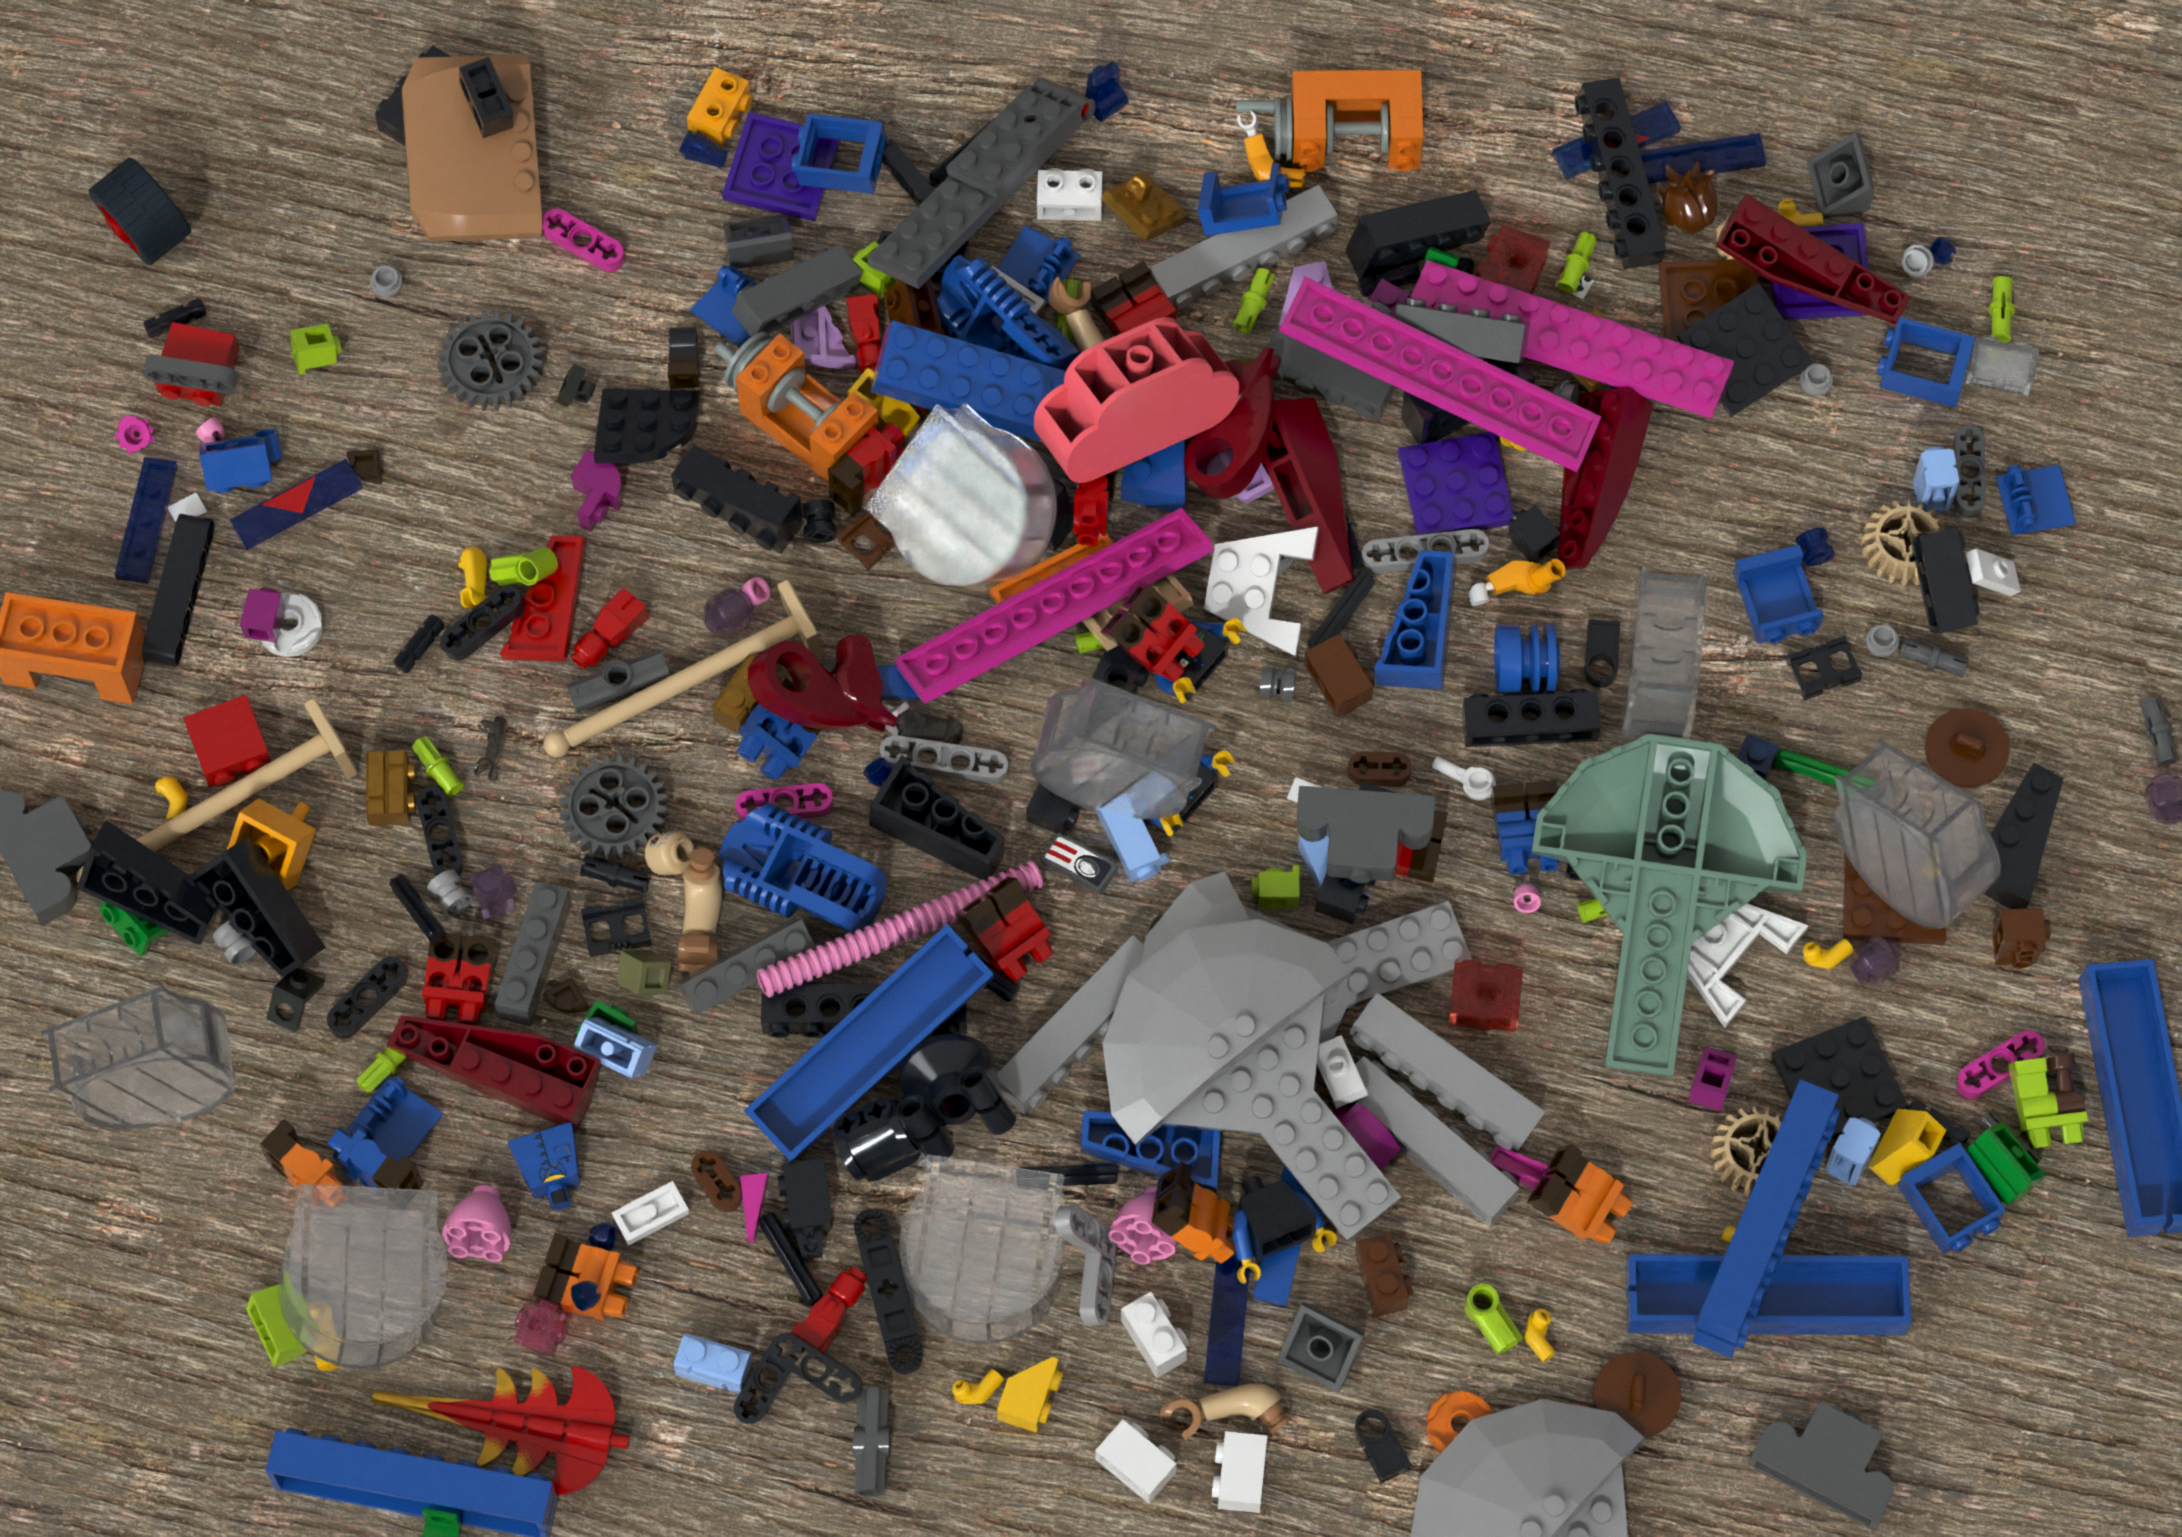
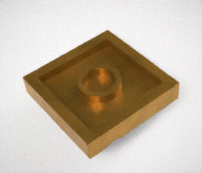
(1144, 206)

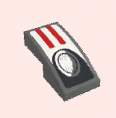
(1080, 863)

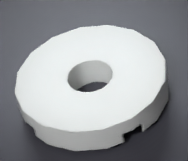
(306, 632)

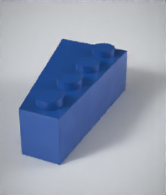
(1157, 479)
(1419, 636)
(1157, 1152)

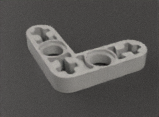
(1092, 1238)

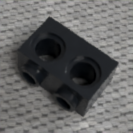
(486, 97)

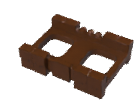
(867, 527)

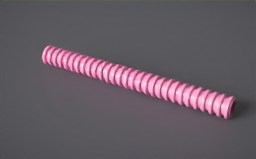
(885, 934)

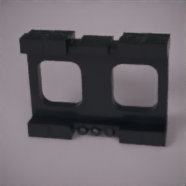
(1829, 677)
(614, 917)

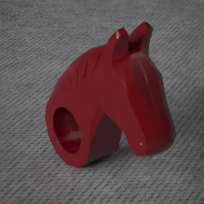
(1243, 430)
(819, 698)

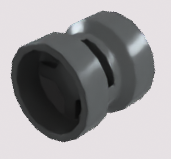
(1269, 683)

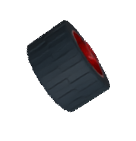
(139, 211)

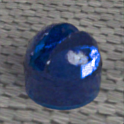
(1942, 251)
(877, 772)
(603, 1236)
(585, 1295)

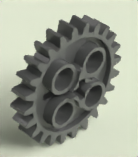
(519, 349)
(633, 785)

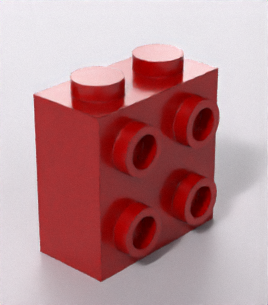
(200, 346)
(227, 741)

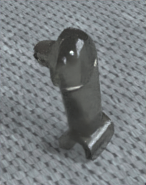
(928, 727)
(497, 735)

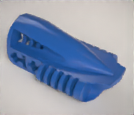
(989, 314)
(792, 866)

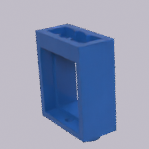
(840, 128)
(1933, 338)
(1938, 1166)

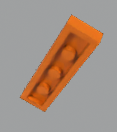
(1045, 569)

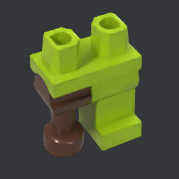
(2045, 1109)

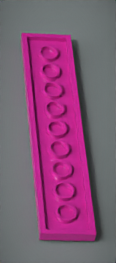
(1589, 342)
(1440, 374)
(1053, 605)

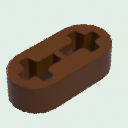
(1380, 768)
(723, 1177)

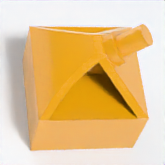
(278, 836)

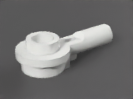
(1476, 781)

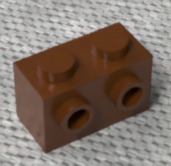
(914, 306)
(1339, 675)
(2020, 937)
(1382, 1276)

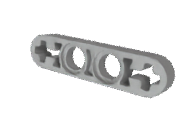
(1423, 542)
(945, 753)

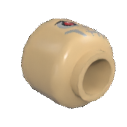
(668, 852)

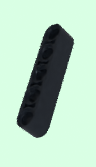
(178, 590)

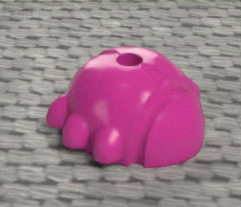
(127, 433)

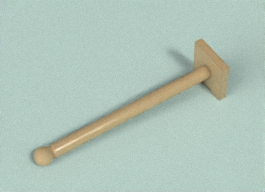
(798, 622)
(255, 782)

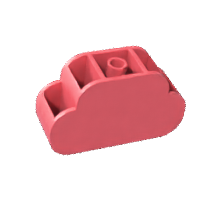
(1134, 399)

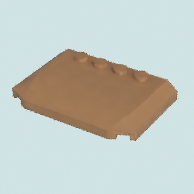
(456, 177)

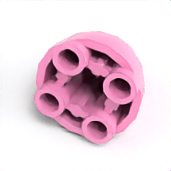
(478, 1226)
(1135, 1231)

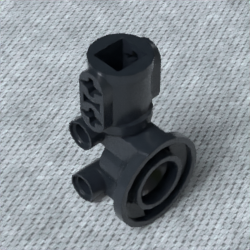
(941, 1085)

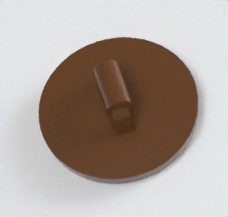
(1967, 748)
(1639, 1391)

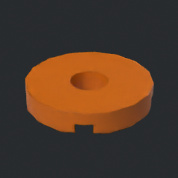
(1446, 1409)

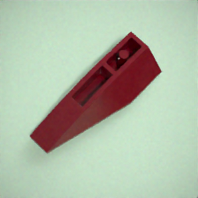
(1805, 263)
(1605, 475)
(1309, 486)
(505, 1065)

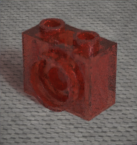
(1515, 249)
(1475, 980)

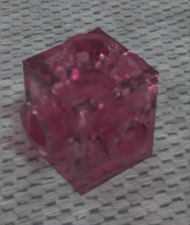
(544, 1338)

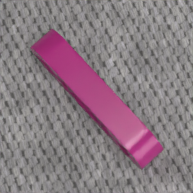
(588, 253)
(807, 790)
(1974, 1069)

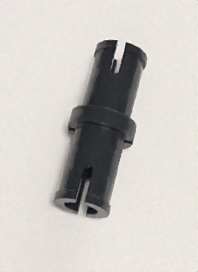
(615, 874)

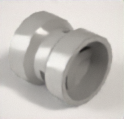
(450, 893)
(236, 944)

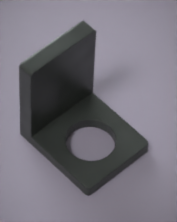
(295, 991)

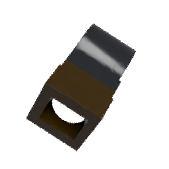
(683, 358)

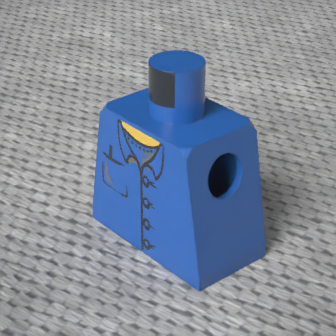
(548, 1163)

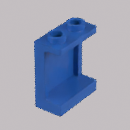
(1242, 205)
(1777, 595)

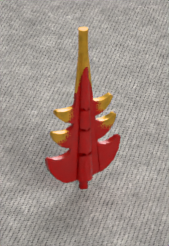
(574, 1432)

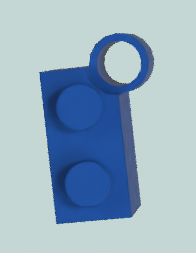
(240, 461)

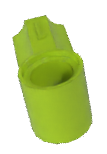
(523, 567)
(1494, 1321)

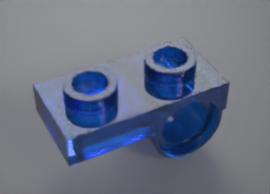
(1105, 91)

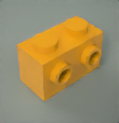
(720, 106)

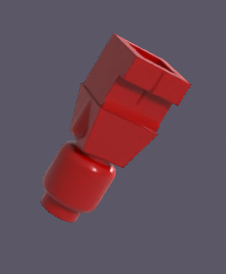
(864, 329)
(613, 626)
(830, 1311)

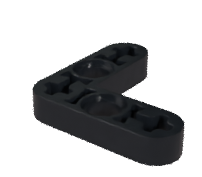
(784, 1367)

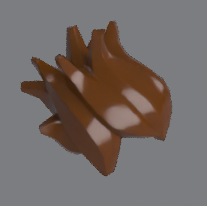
(1689, 199)

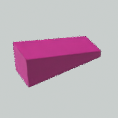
(1519, 1166)
(753, 1194)

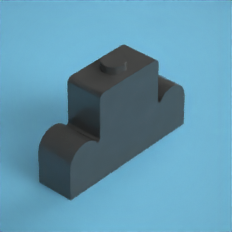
(1364, 828)
(43, 852)
(1828, 1463)

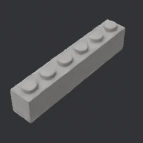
(1235, 254)
(1069, 1032)
(1446, 1073)
(1435, 1147)

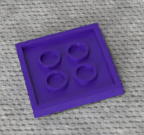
(763, 168)
(1793, 304)
(1456, 484)

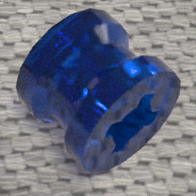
(1815, 547)

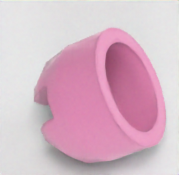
(210, 430)
(757, 590)
(1529, 905)

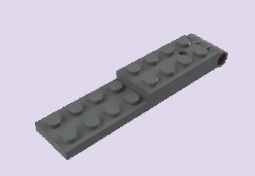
(982, 180)

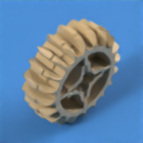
(1880, 545)
(1743, 1147)

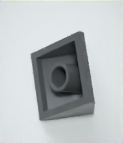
(1842, 178)
(758, 241)
(1321, 1347)

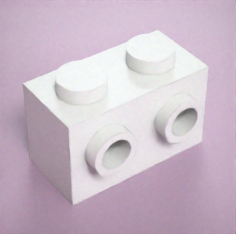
(1069, 195)
(1154, 1334)
(1136, 1460)
(1241, 1471)

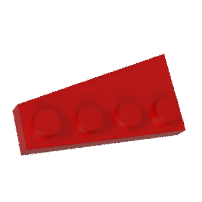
(549, 613)

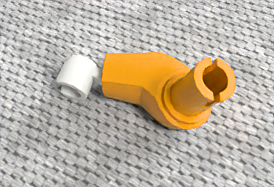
(1261, 159)
(1518, 576)

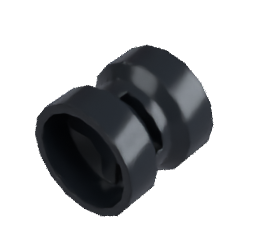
(819, 521)

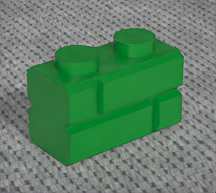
(2005, 1164)

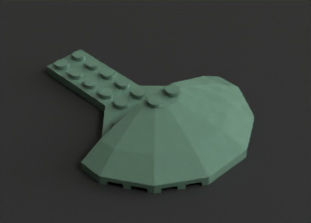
(1669, 848)

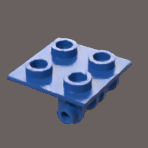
(1038, 260)
(717, 305)
(2034, 499)
(396, 1119)

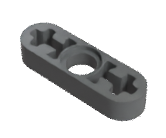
(190, 374)
(1977, 459)

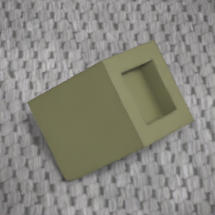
(644, 972)

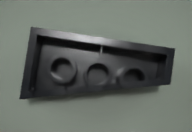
(258, 905)

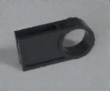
(1602, 645)
(1383, 1453)

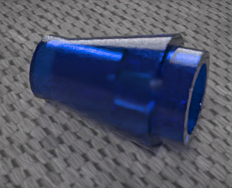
(702, 149)

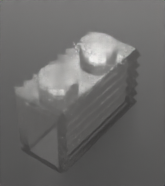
(2002, 365)

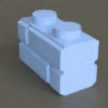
(1936, 479)
(615, 1047)
(1853, 1150)
(712, 1363)

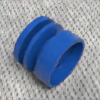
(1525, 657)

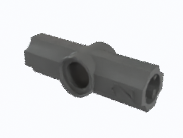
(598, 687)
(871, 1442)

